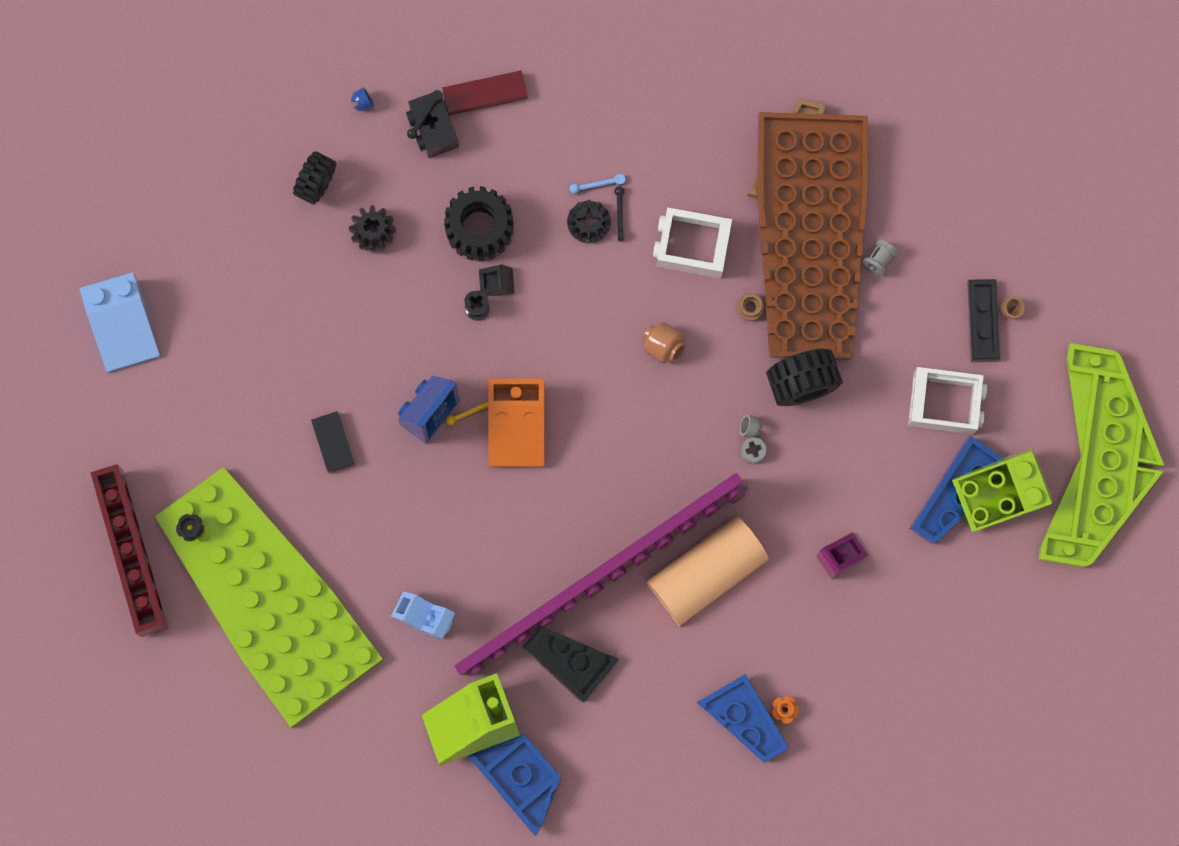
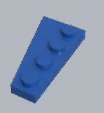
(944, 506)

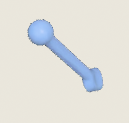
(618, 180)

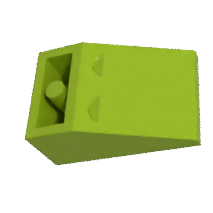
(1003, 490)
(470, 720)

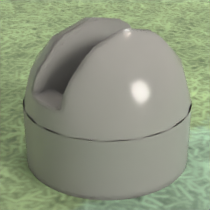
(750, 426)

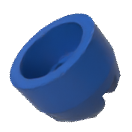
(363, 99)

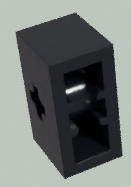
(434, 140)

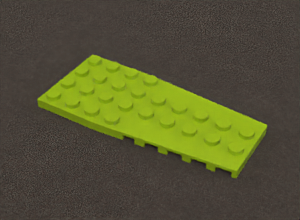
(268, 599)

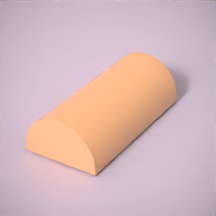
(708, 570)

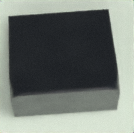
(497, 280)

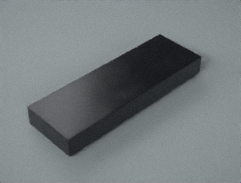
(983, 320)

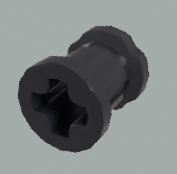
(476, 297)

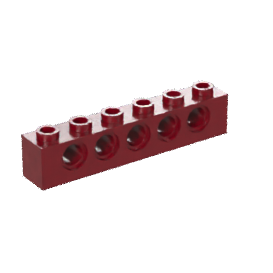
(129, 550)

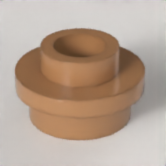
(754, 299)

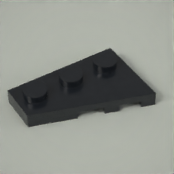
(569, 661)

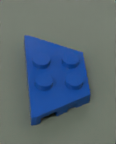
(520, 778)

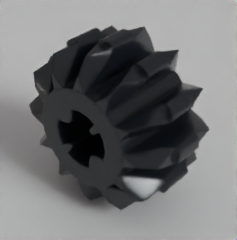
(377, 220)

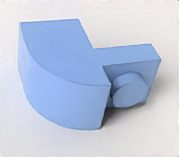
(423, 615)

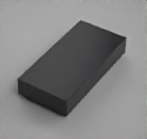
(332, 442)

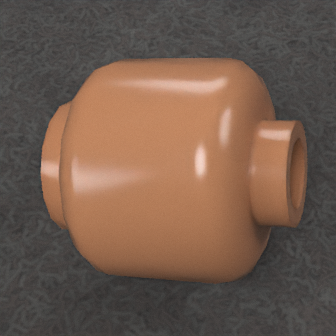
(664, 343)

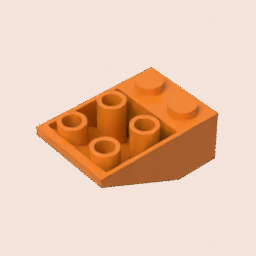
(516, 422)

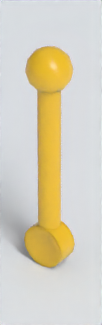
(450, 419)

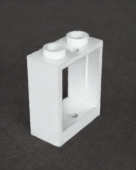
(689, 265)
(978, 393)

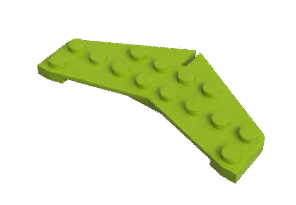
(1111, 445)

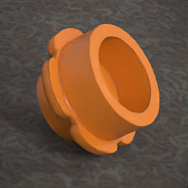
(785, 717)

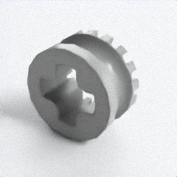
(749, 457)

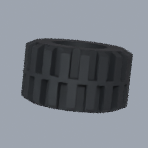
(475, 202)
(804, 377)

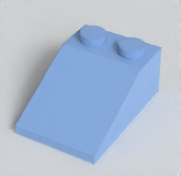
(120, 322)

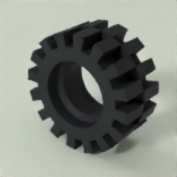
(314, 177)

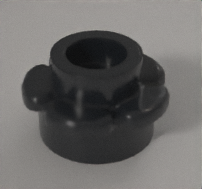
(184, 522)

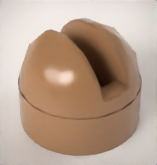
(1016, 311)

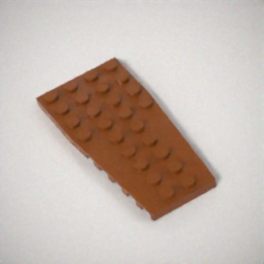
(811, 228)

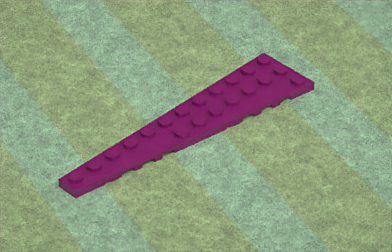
(613, 569)

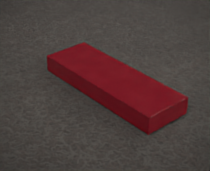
(484, 92)

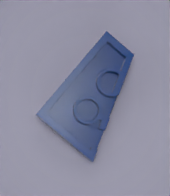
(746, 717)

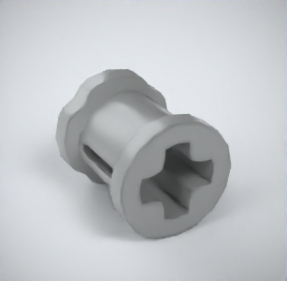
(880, 257)

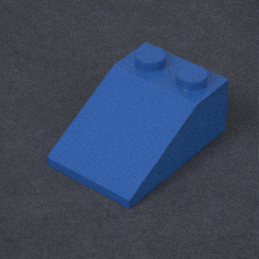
(429, 408)

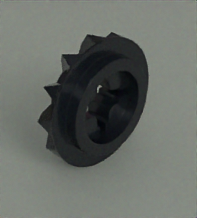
(579, 230)

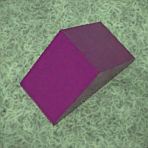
(841, 555)

